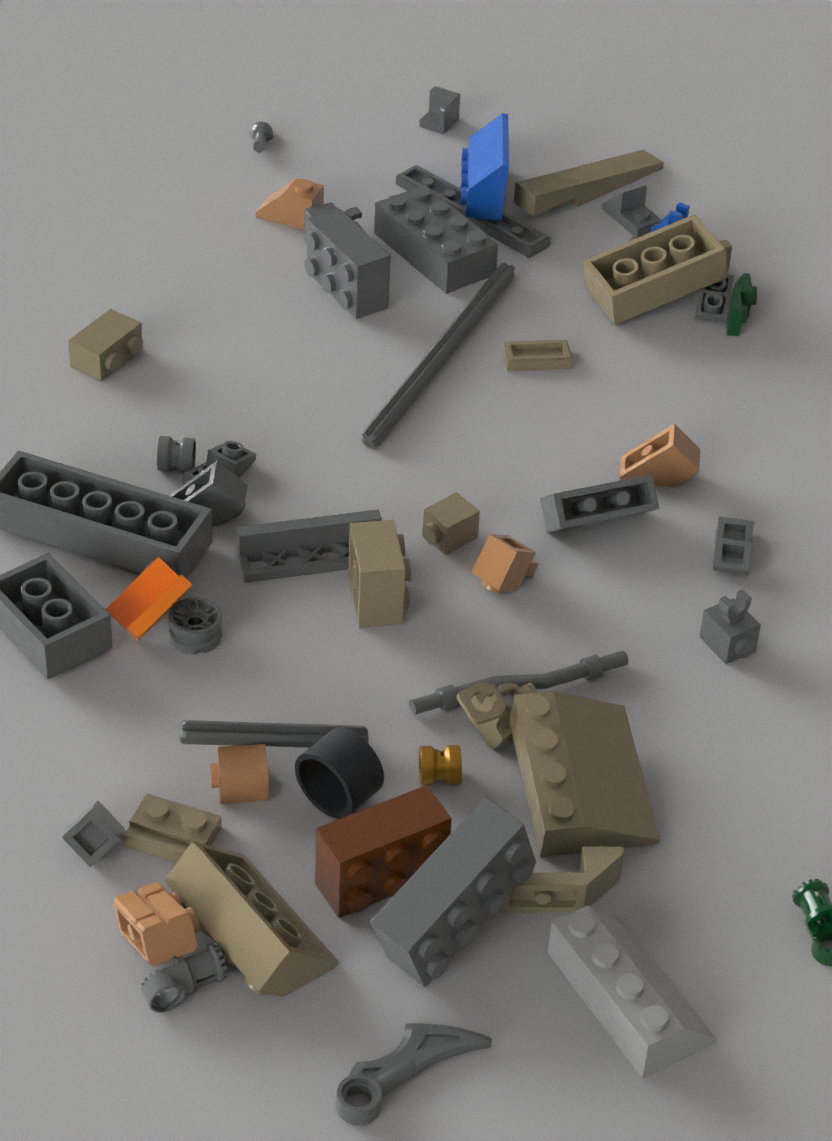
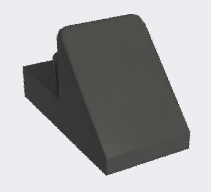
(631, 211)

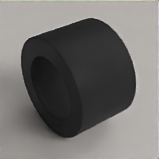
(339, 773)

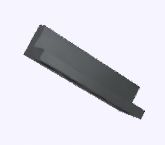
(301, 538)

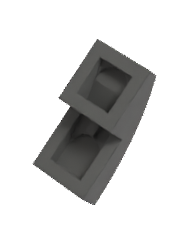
(733, 545)

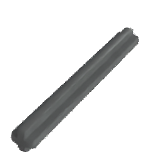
(253, 733)

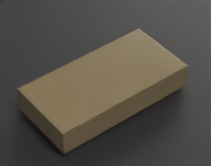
(537, 355)

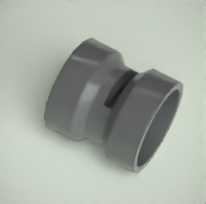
(174, 454)

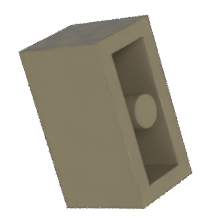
(105, 344)

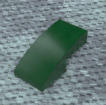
(741, 299)

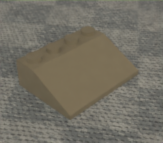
(580, 773)

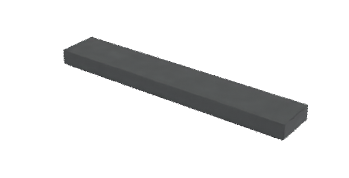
(508, 231)

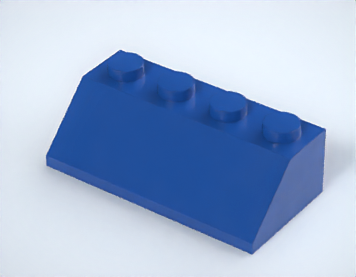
(486, 170)

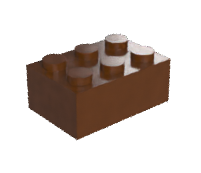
(378, 849)

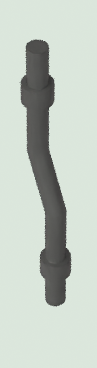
(588, 668)

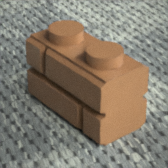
(156, 923)

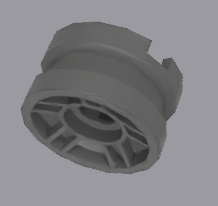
(195, 625)

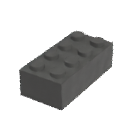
(435, 238)
(455, 892)

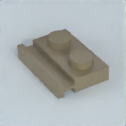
(169, 828)

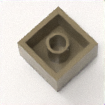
(378, 573)

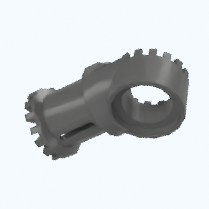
(182, 978)

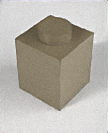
(450, 523)

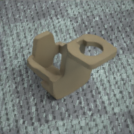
(490, 711)

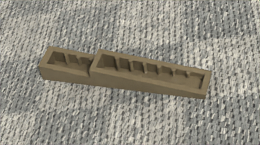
(583, 182)

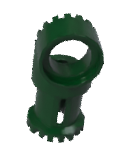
(816, 909)

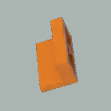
(148, 598)

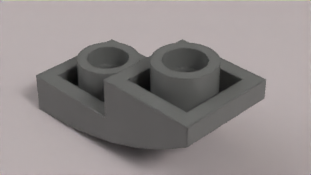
(715, 300)
(229, 454)

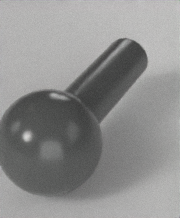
(260, 134)

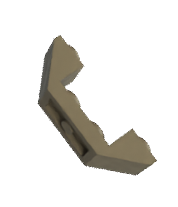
(568, 891)

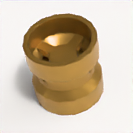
(440, 765)

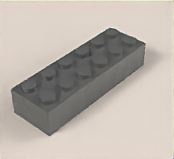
(100, 515)

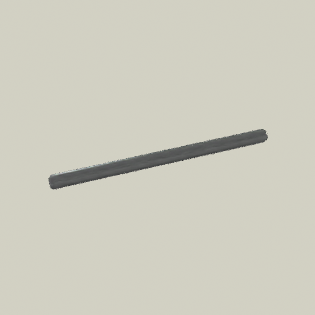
(437, 356)

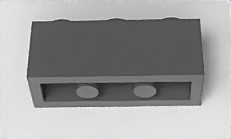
(599, 503)

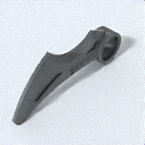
(418, 1050)

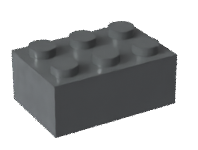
(347, 263)
(52, 616)

